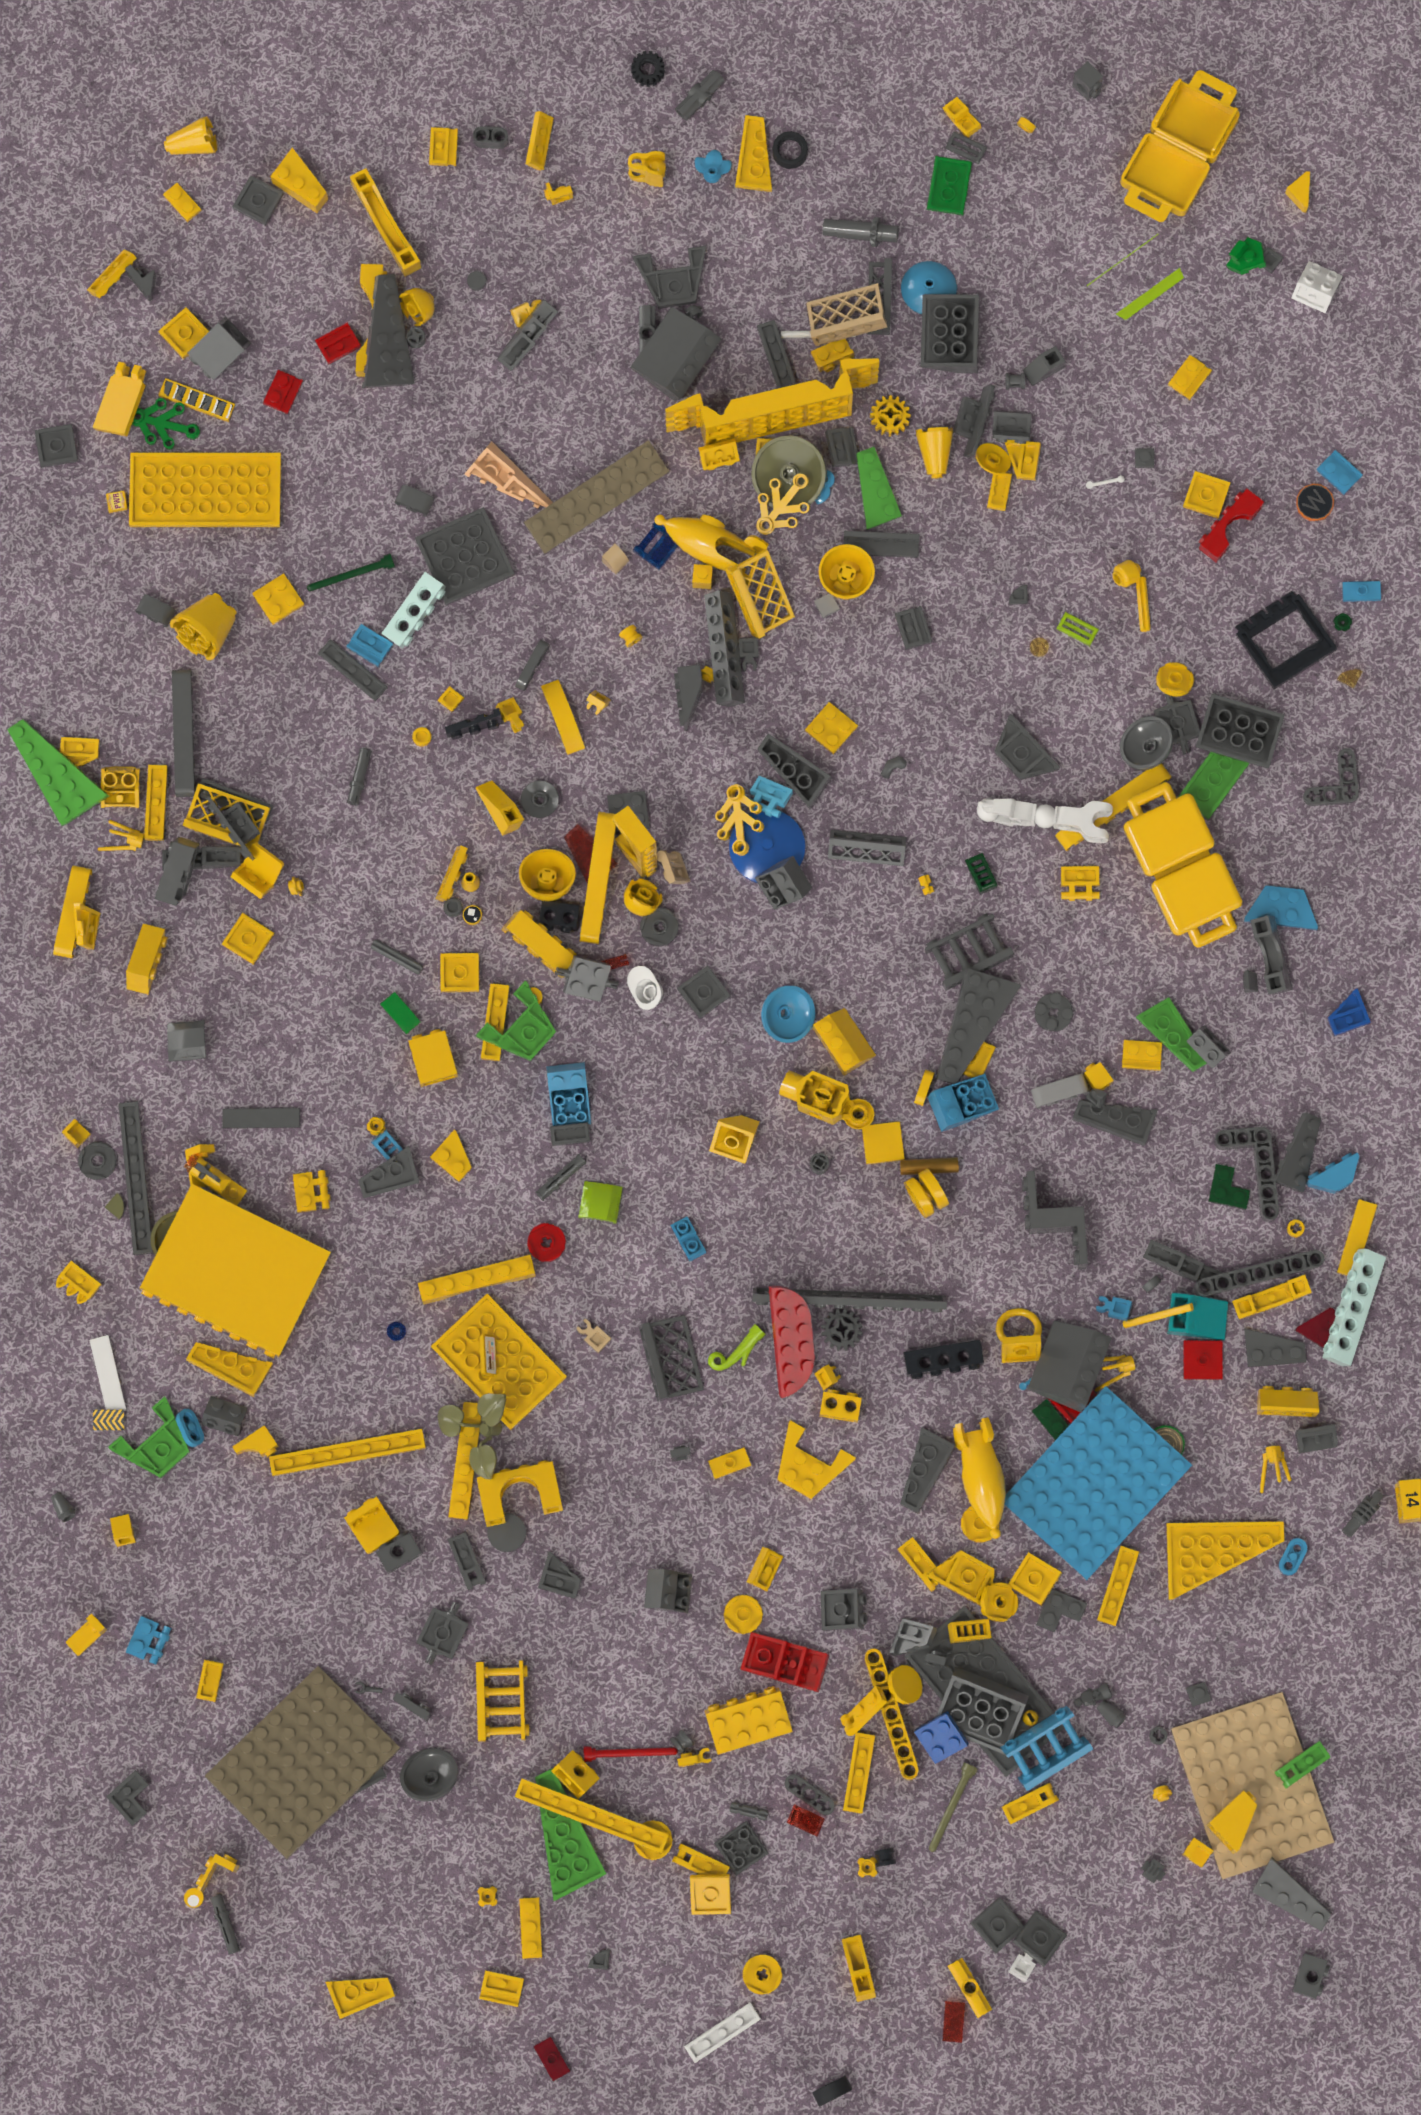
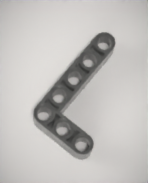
(1260, 1165)

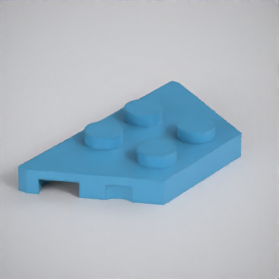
(1286, 904)

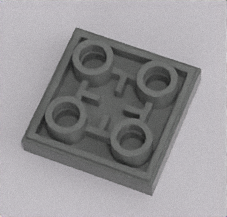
(741, 1848)

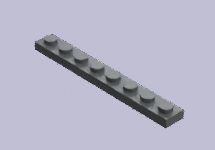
(135, 1178)

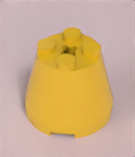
(204, 625)

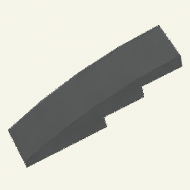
(527, 334)
(213, 857)
(1178, 1262)

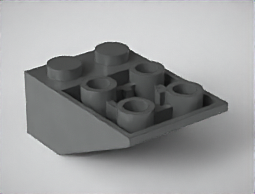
(689, 683)

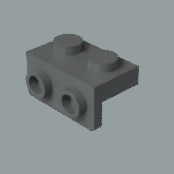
(224, 1416)

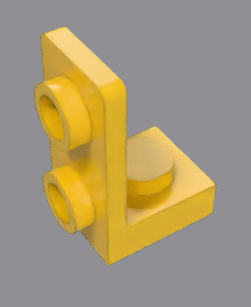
(202, 1151)
(86, 1635)

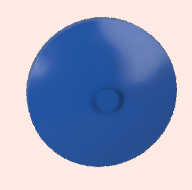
(776, 842)

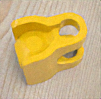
(651, 168)

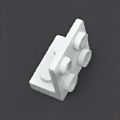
(1316, 286)

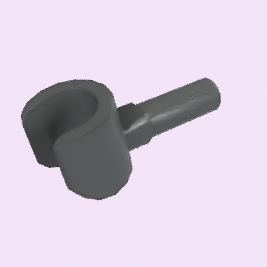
(367, 1688)

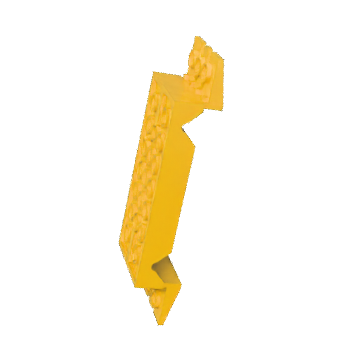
(775, 409)

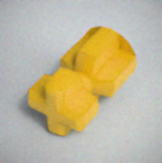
(925, 881)

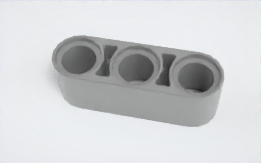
(1059, 1090)

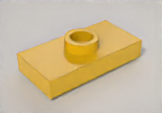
(999, 491)
(729, 1463)
(209, 1680)

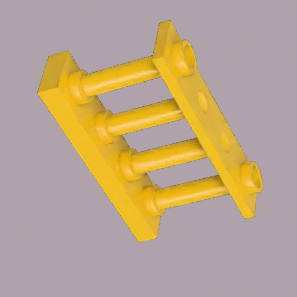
(484, 1692)

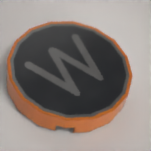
(1314, 502)

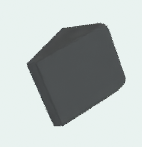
(1250, 981)

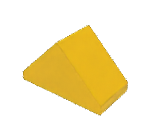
(1299, 191)

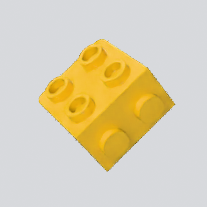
(261, 873)
(371, 1525)
(212, 1863)

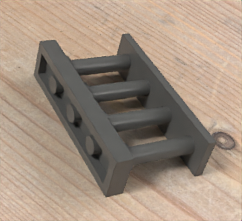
(985, 962)

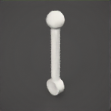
(1089, 485)

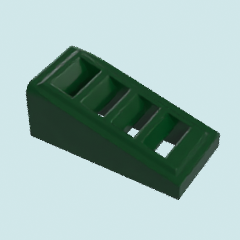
(987, 887)

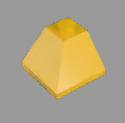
(734, 1137)

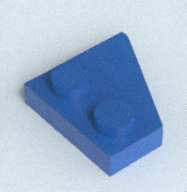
(1349, 1015)

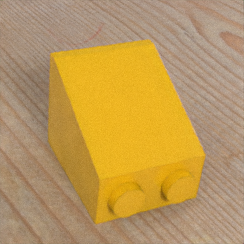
(1233, 1821)

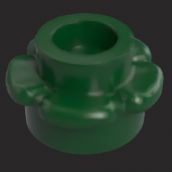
(1347, 622)

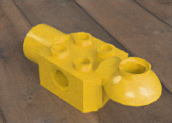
(825, 1099)

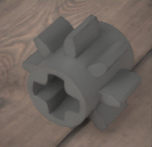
(1153, 1870)

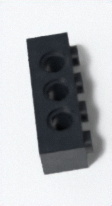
(971, 1348)

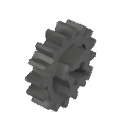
(833, 1331)

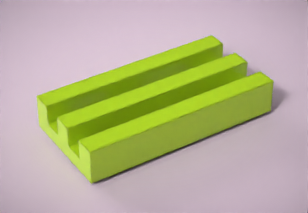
(1074, 635)

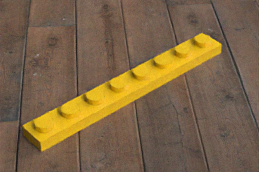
(347, 1452)
(591, 1816)

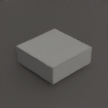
(826, 605)

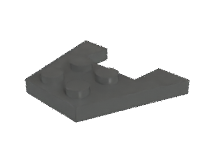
(673, 285)

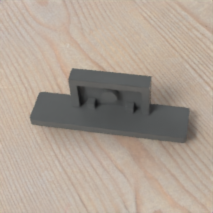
(972, 418)
(239, 825)

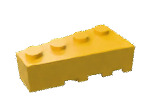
(538, 941)

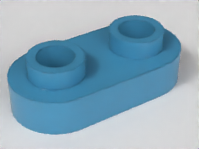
(190, 1428)
(1292, 1557)

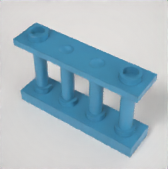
(1055, 1763)

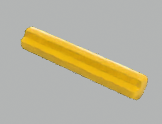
(1143, 607)

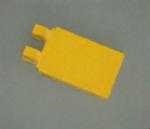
(120, 400)

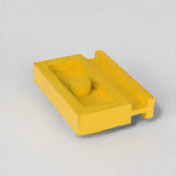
(443, 146)
(1189, 377)
(1141, 1055)
(501, 1988)

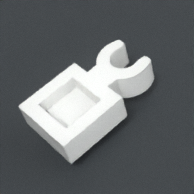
(1022, 1967)

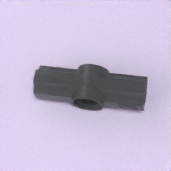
(699, 95)
(646, 323)

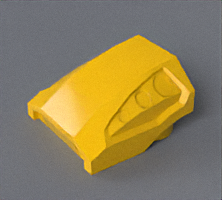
(121, 785)

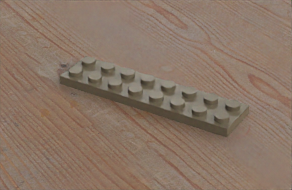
(596, 497)

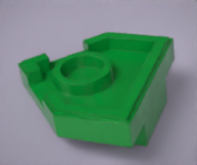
(1246, 256)

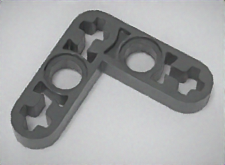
(1338, 790)

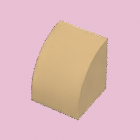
(615, 559)

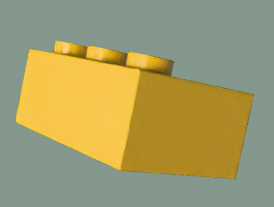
(144, 959)

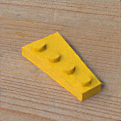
(753, 162)
(234, 1369)

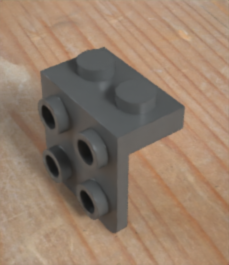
(1011, 426)

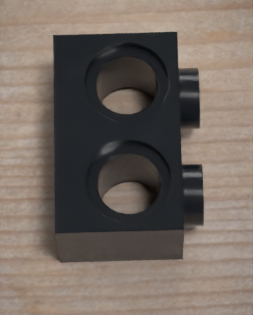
(560, 910)

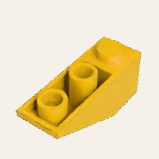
(500, 807)

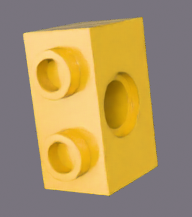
(576, 1784)

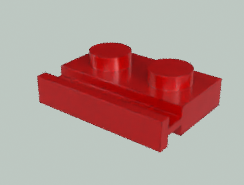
(338, 343)
(282, 392)

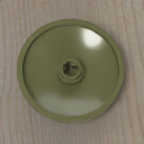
(783, 460)

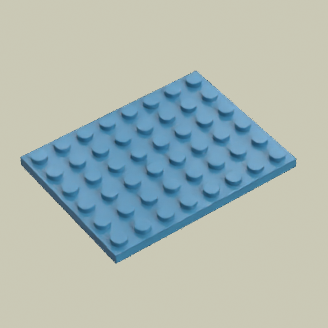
(1096, 1482)

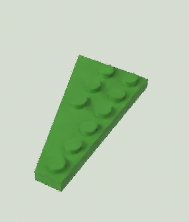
(61, 781)
(568, 1849)

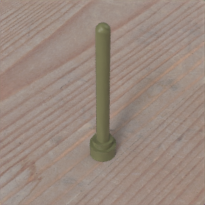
(967, 1772)

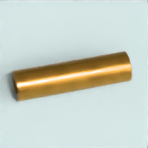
(935, 1165)

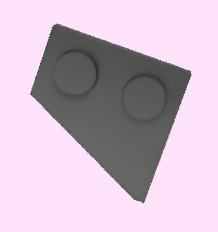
(912, 1637)

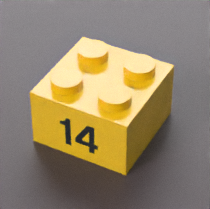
(1408, 1500)

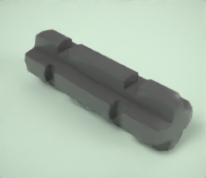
(749, 1811)

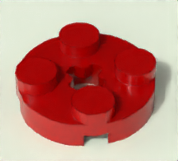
(549, 1232)

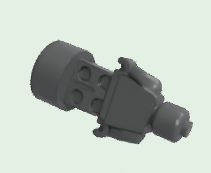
(1090, 1697)

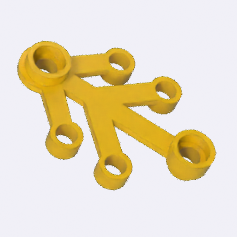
(780, 506)
(738, 817)

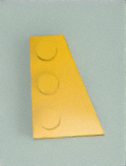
(357, 1995)

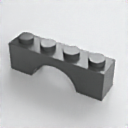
(1276, 970)

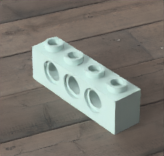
(414, 599)

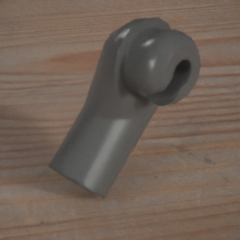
(897, 762)

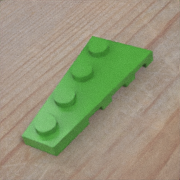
(876, 492)
(1170, 1028)

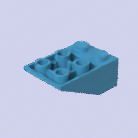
(568, 1094)
(962, 1102)

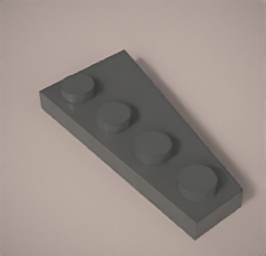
(1125, 1122)
(1297, 1161)
(927, 1465)
(1285, 1892)

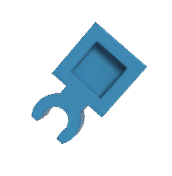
(1117, 1309)

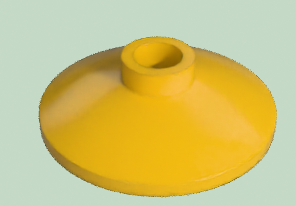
(993, 458)

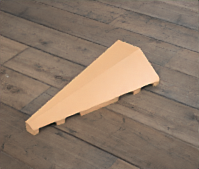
(500, 470)

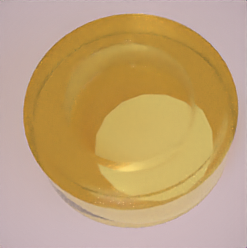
(1039, 647)

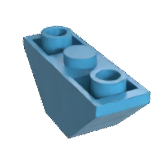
(1336, 1175)

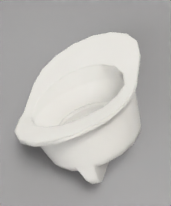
(644, 987)

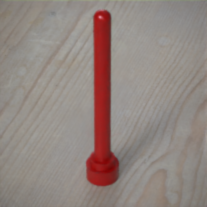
(591, 1753)

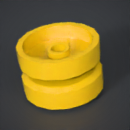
(925, 1195)

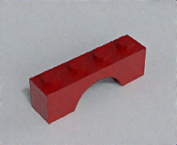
(1245, 507)

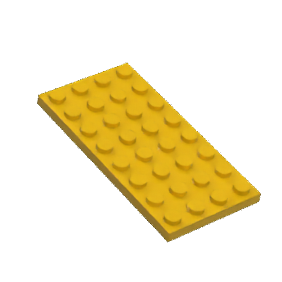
(205, 490)

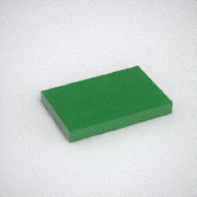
(949, 185)

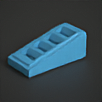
(379, 1138)

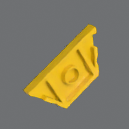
(964, 1575)

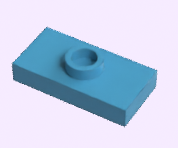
(1361, 591)

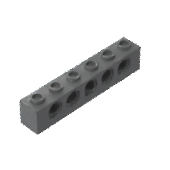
(724, 648)

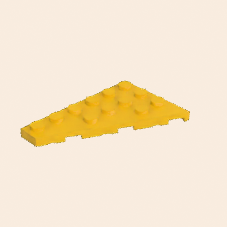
(1209, 1549)

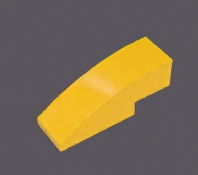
(858, 1968)

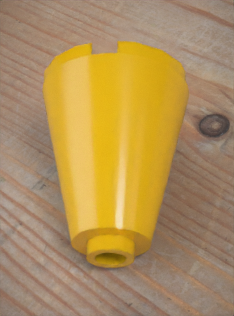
(193, 139)
(935, 449)

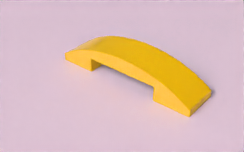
(563, 717)
(1272, 1297)

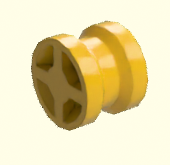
(630, 635)

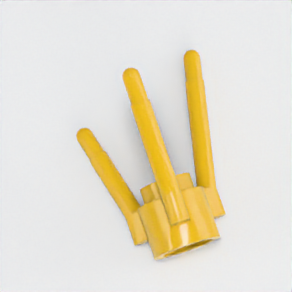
(134, 838)
(1123, 1363)
(1275, 1456)

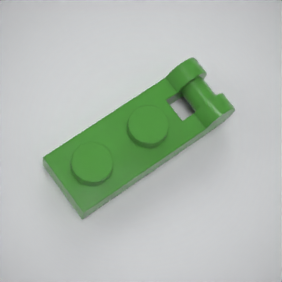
(1303, 1764)

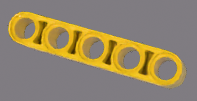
(75, 893)

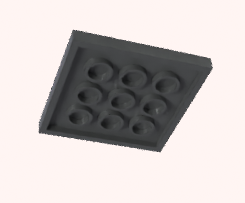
(465, 555)

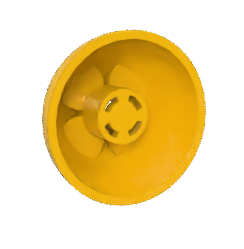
(843, 562)
(547, 874)

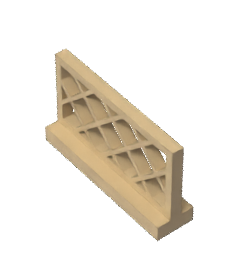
(848, 327)

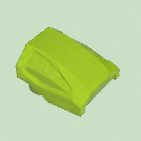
(600, 1202)

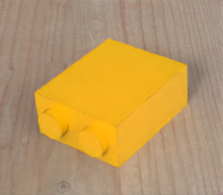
(432, 1057)

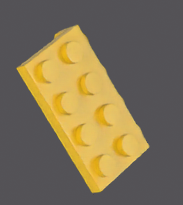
(748, 1720)

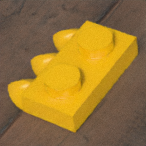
(77, 1281)

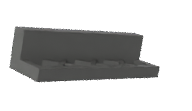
(887, 264)
(884, 543)
(867, 841)

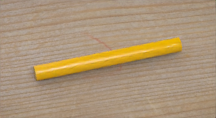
(1158, 1315)

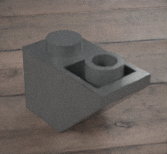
(1044, 366)

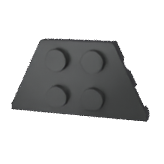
(1022, 752)

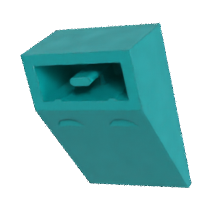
(1205, 1321)

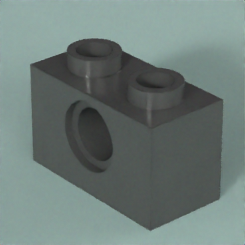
(1088, 81)
(410, 1552)
(1302, 1985)

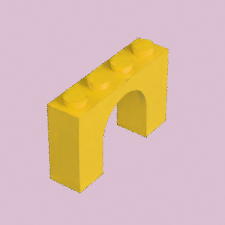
(540, 1476)

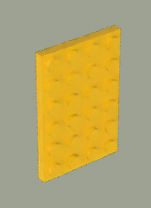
(522, 1367)

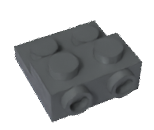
(843, 1609)

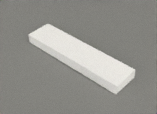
(107, 1373)
(722, 2032)

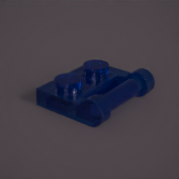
(662, 549)

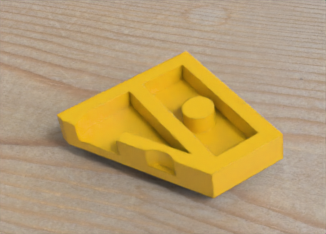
(1024, 458)
(80, 750)
(86, 925)
(452, 1157)

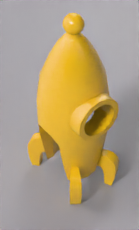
(704, 535)
(982, 1473)

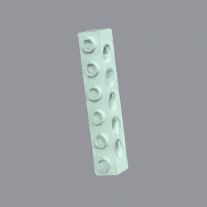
(1362, 1300)

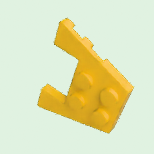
(804, 1471)

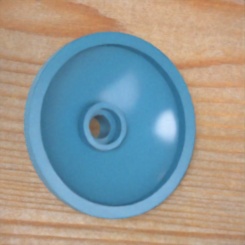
(915, 280)
(798, 1014)

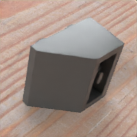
(783, 883)
(668, 1590)

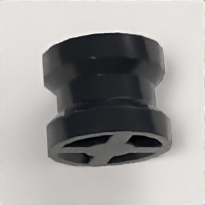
(885, 1857)

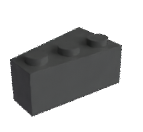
(177, 871)

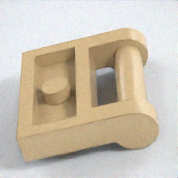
(673, 872)

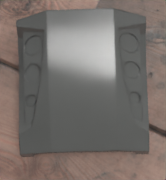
(186, 1041)

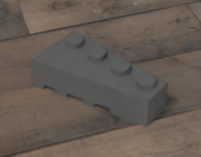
(799, 773)

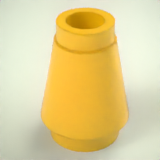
(472, 885)

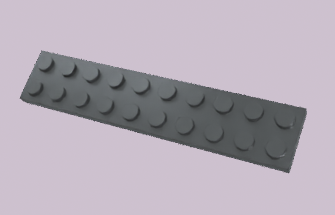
(859, 1300)

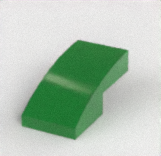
(400, 1013)

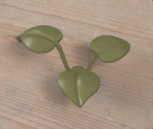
(491, 1408)

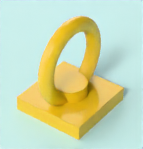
(1020, 1347)

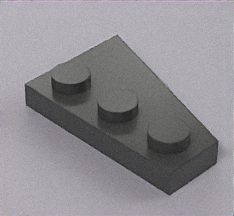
(391, 1175)
(1272, 1350)

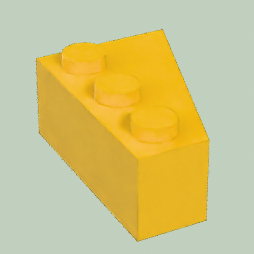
(299, 182)

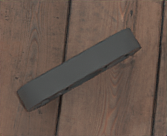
(534, 660)
(800, 1781)

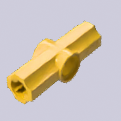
(976, 1999)

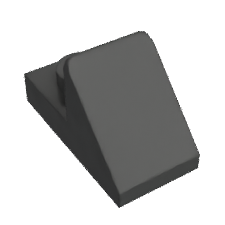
(144, 283)

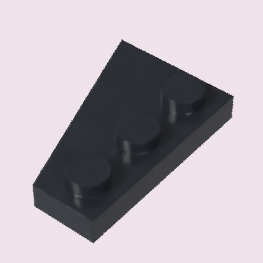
(474, 727)

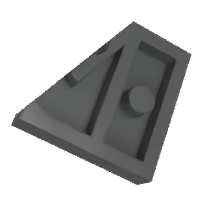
(558, 1578)

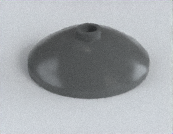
(1143, 735)
(428, 1766)

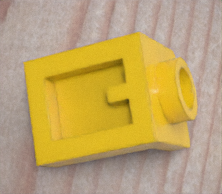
(559, 195)

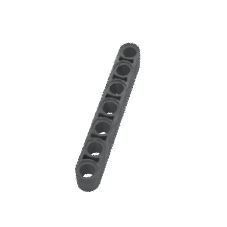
(182, 733)
(1266, 1268)

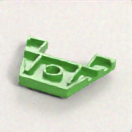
(527, 1033)
(161, 1450)

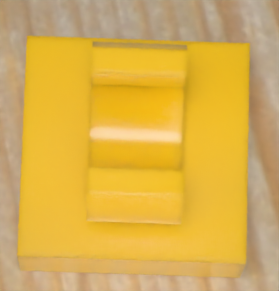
(599, 700)
(827, 1377)

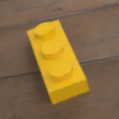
(539, 140)
(111, 274)
(452, 874)
(530, 1928)

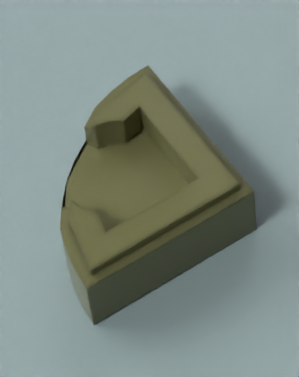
(116, 1206)

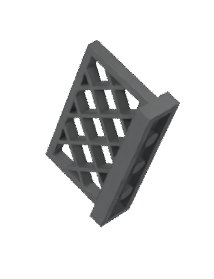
(654, 1358)

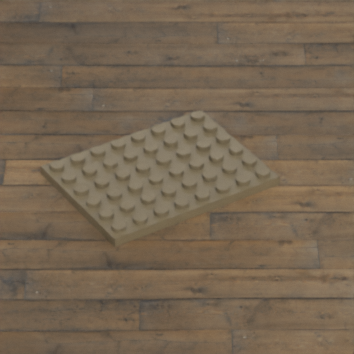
(302, 1762)

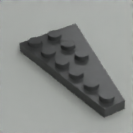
(387, 345)
(976, 1013)

